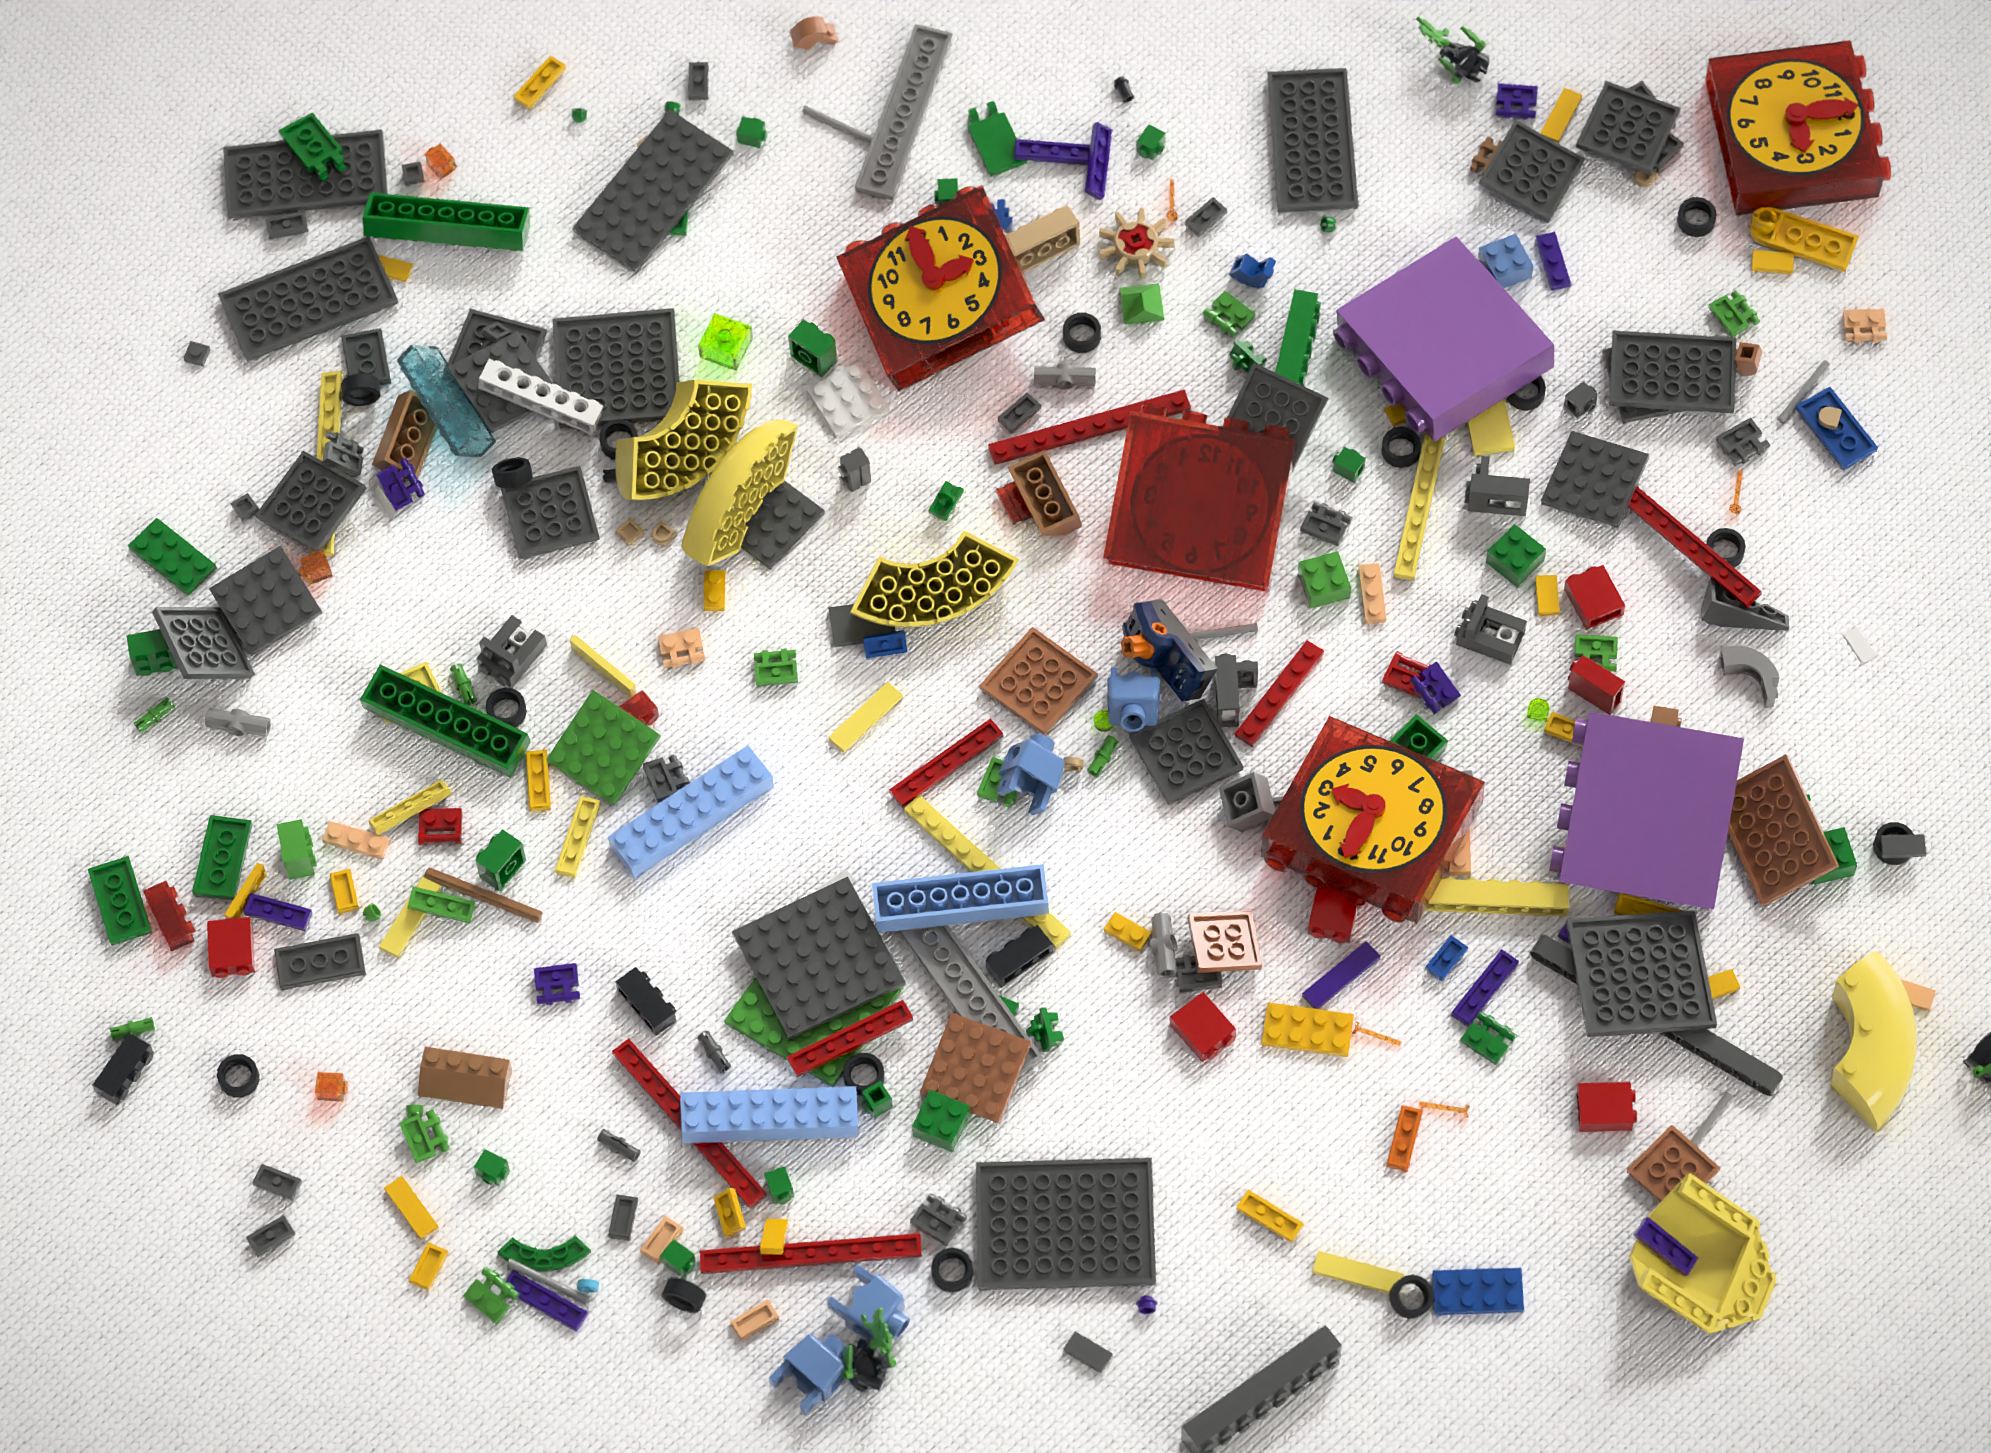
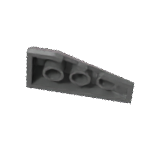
(1725, 611)

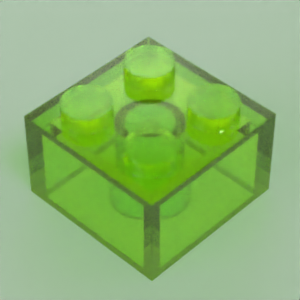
(725, 341)

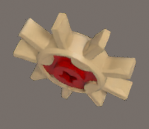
(1135, 243)

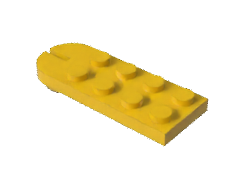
(1803, 237)

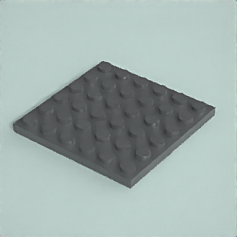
(620, 362)
(818, 958)
(1641, 973)

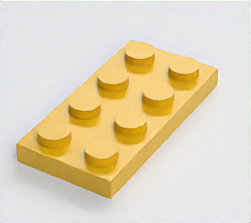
(1307, 1029)

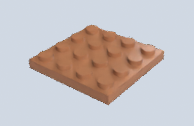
(1038, 681)
(976, 1066)

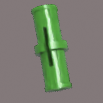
(463, 684)
(154, 715)
(1102, 756)
(132, 1027)

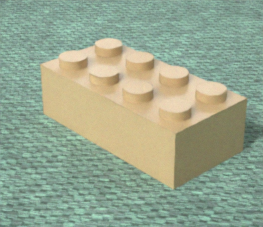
(1046, 237)

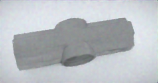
(1065, 376)
(237, 722)
(1163, 945)

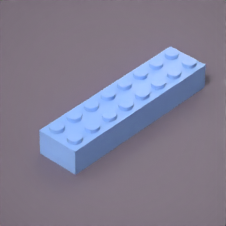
(690, 811)
(960, 898)
(769, 1114)

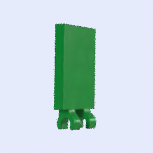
(994, 140)
(313, 145)

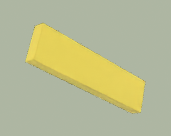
(603, 666)
(865, 717)
(409, 807)
(577, 837)
(405, 924)
(1355, 1272)

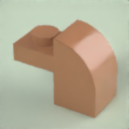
(811, 31)
(1748, 358)

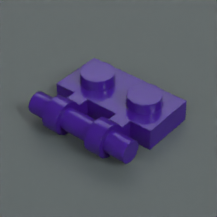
(1516, 95)
(394, 486)
(1439, 685)
(557, 977)

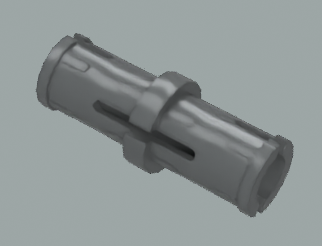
(714, 1051)
(618, 1145)

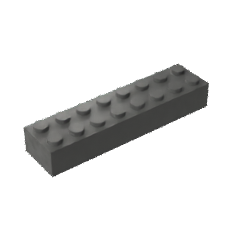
(1262, 1392)

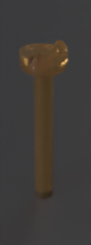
(1172, 215)
(1735, 508)
(1375, 1034)
(1446, 1108)

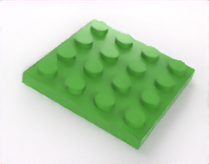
(603, 747)

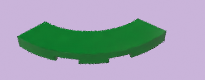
(545, 1259)

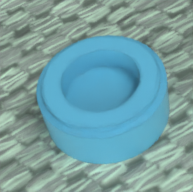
(587, 1285)

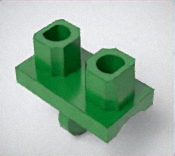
(1243, 356)
(946, 501)
(1042, 1029)

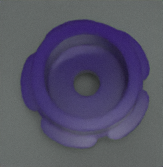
(1147, 1305)

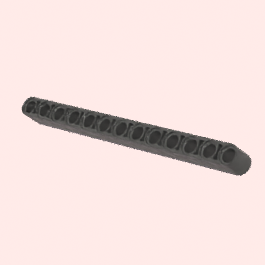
(1700, 1042)

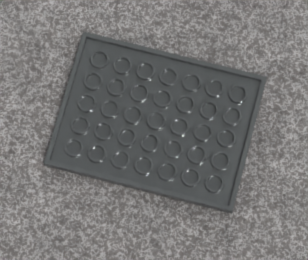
(1065, 1223)

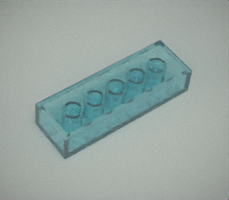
(444, 401)

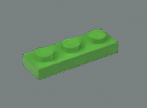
(441, 905)

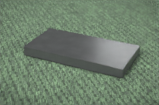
(319, 961)

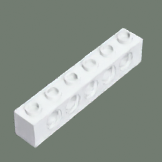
(547, 406)

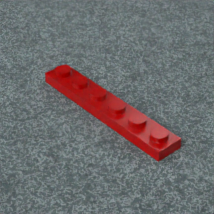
(1279, 693)
(946, 763)
(849, 1038)

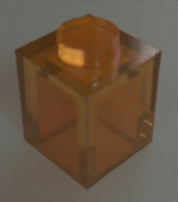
(440, 161)
(315, 567)
(331, 1086)

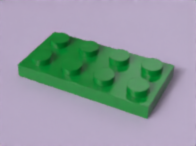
(172, 556)
(222, 857)
(120, 900)

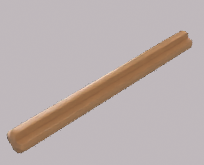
(483, 895)

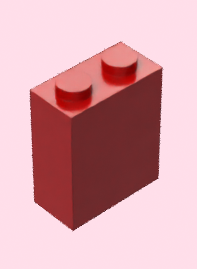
(1594, 596)
(1596, 684)
(1332, 916)
(230, 947)
(1203, 1027)
(1606, 1106)

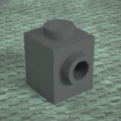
(1581, 399)

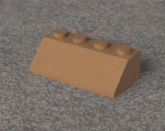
(406, 434)
(1045, 495)
(464, 1077)

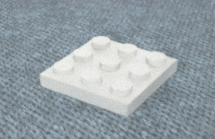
(848, 399)

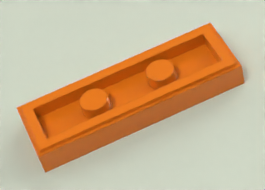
(1404, 1138)

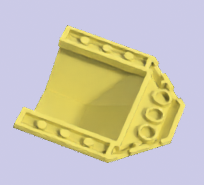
(1732, 1269)

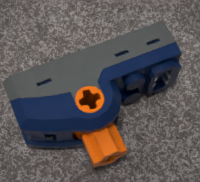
(1162, 642)

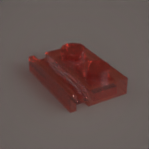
(1013, 503)

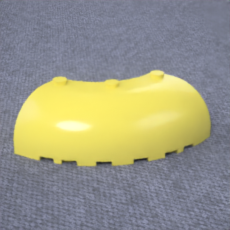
(685, 443)
(736, 491)
(935, 588)
(1882, 1039)

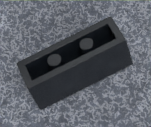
(1018, 955)
(646, 1000)
(123, 1069)

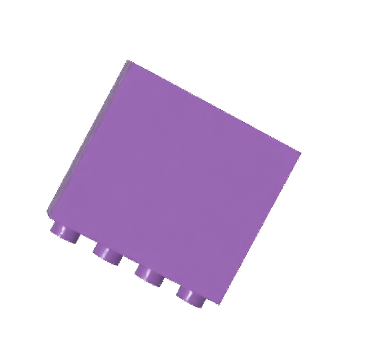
(1443, 339)
(1648, 809)

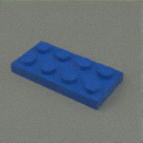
(1846, 444)
(1478, 1291)

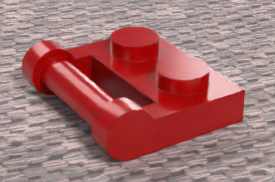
(1400, 677)
(440, 820)

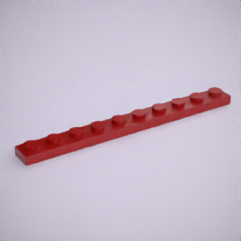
(1081, 428)
(1694, 548)
(669, 1101)
(812, 1253)

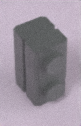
(854, 469)

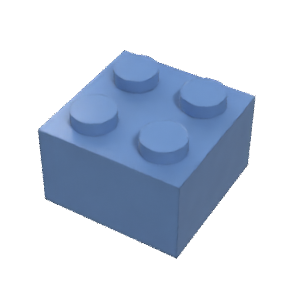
(1506, 260)

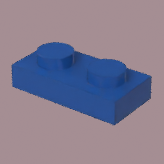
(885, 644)
(1446, 958)

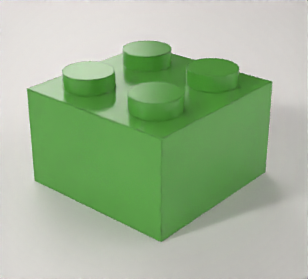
(1324, 579)
(296, 849)

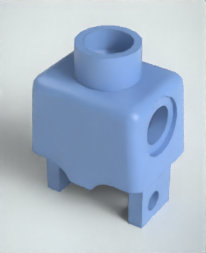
(1133, 699)
(1033, 770)
(870, 1297)
(815, 1367)

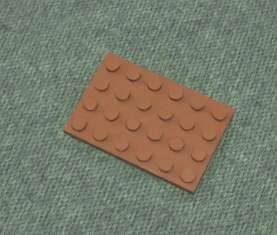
(1777, 832)

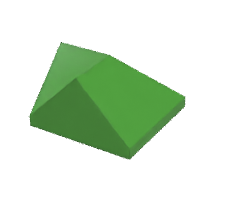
(1141, 303)

